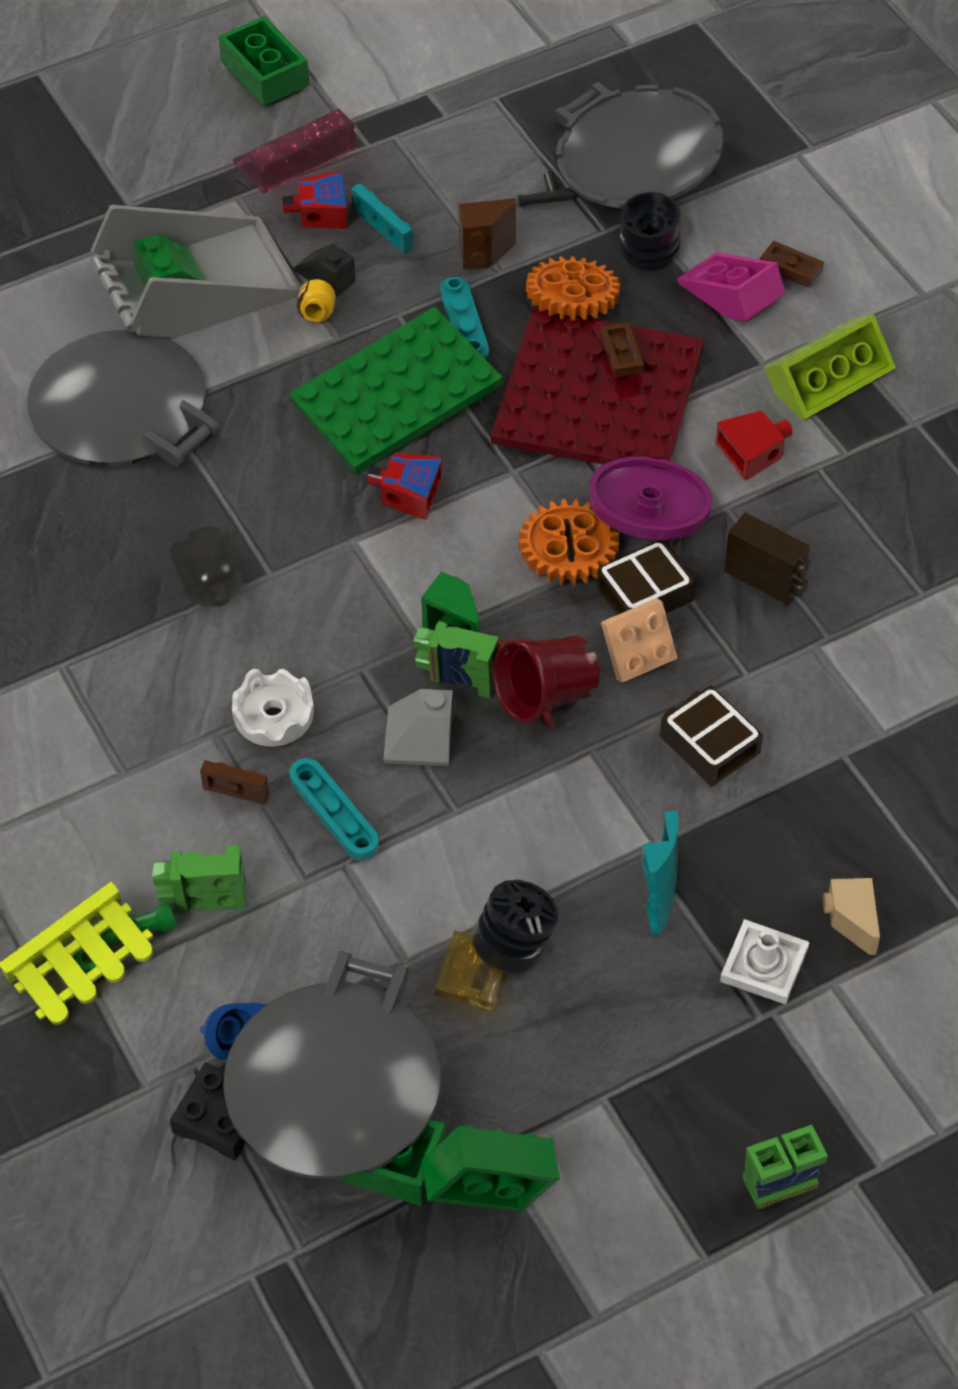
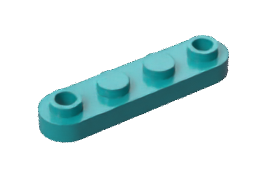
(462, 313)
(334, 809)

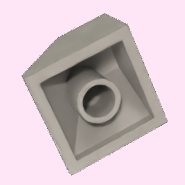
(420, 729)

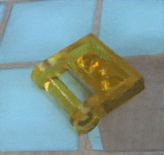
(460, 974)

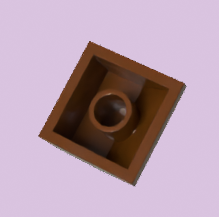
(486, 231)

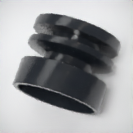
(650, 230)
(515, 926)

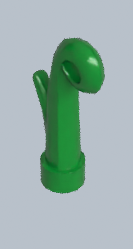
(155, 921)

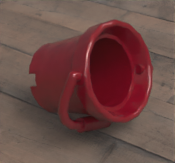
(543, 676)

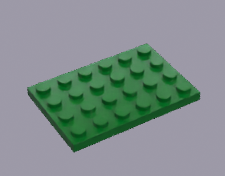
(395, 389)

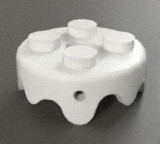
(267, 691)

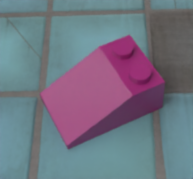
(734, 284)

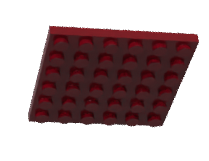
(573, 407)

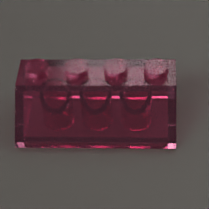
(298, 151)

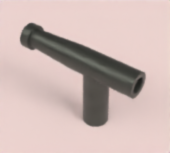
(551, 195)

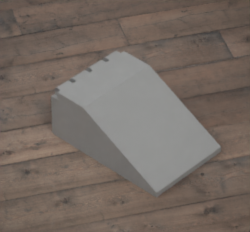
(232, 251)

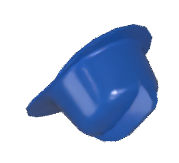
(225, 1024)

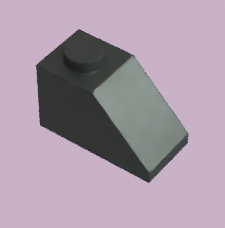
(329, 265)

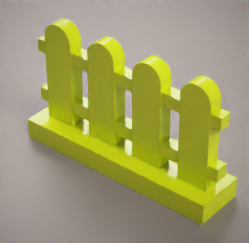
(50, 946)

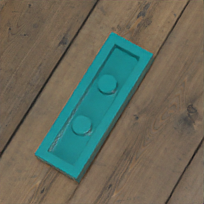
(382, 218)

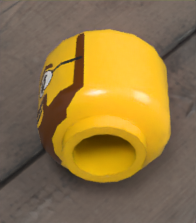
(316, 301)

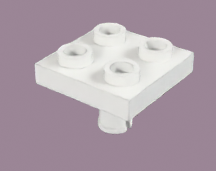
(764, 961)

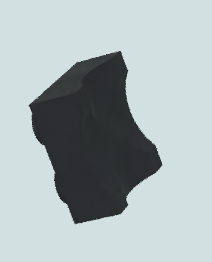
(204, 1114)

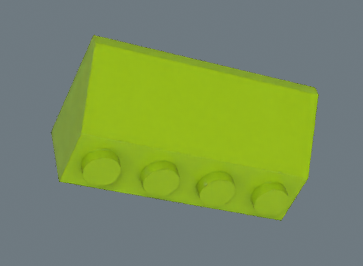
(831, 366)

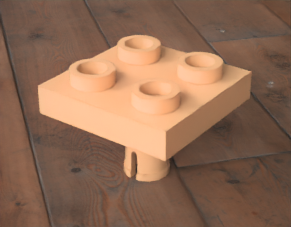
(639, 640)

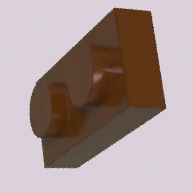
(793, 263)
(621, 349)
(235, 782)

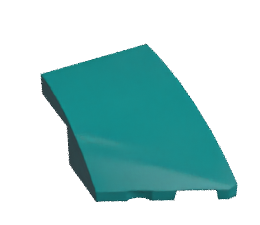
(660, 873)

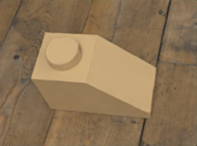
(854, 911)

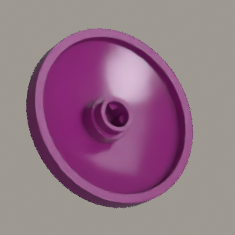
(649, 499)

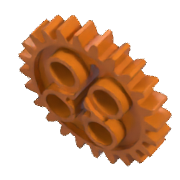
(572, 288)
(546, 547)

